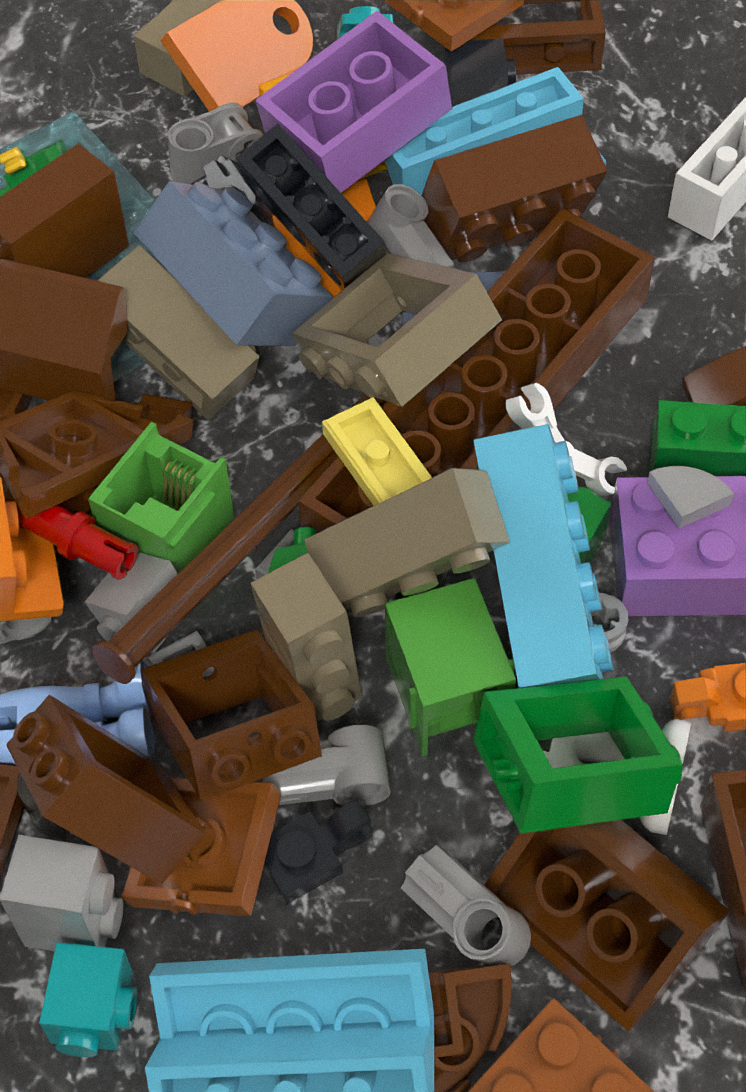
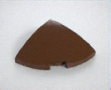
(468, 1019)

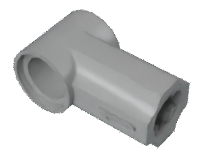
(402, 226)
(349, 770)
(465, 907)

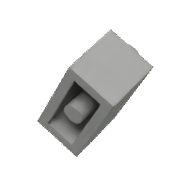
(60, 894)

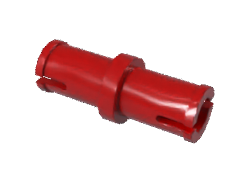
(80, 537)

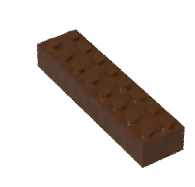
(557, 316)

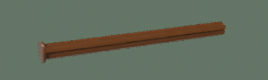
(213, 563)

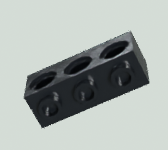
(310, 207)

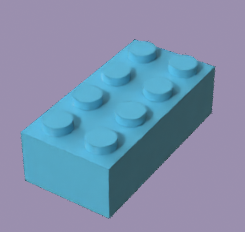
(540, 570)

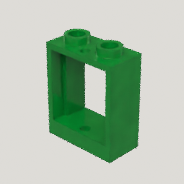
(578, 794)

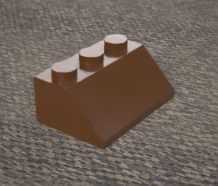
(607, 912)

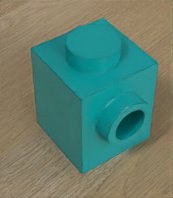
(88, 999)

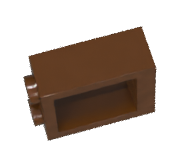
(242, 672)
(103, 790)

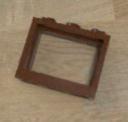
(549, 45)

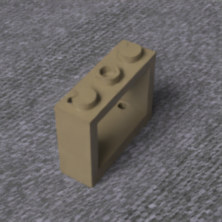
(448, 320)

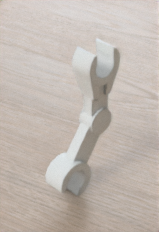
(542, 413)

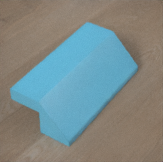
(484, 120)
(294, 1024)

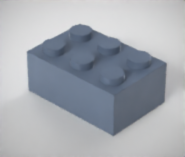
(232, 263)

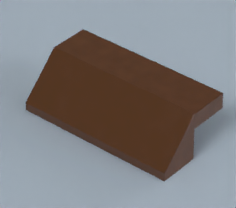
(58, 332)

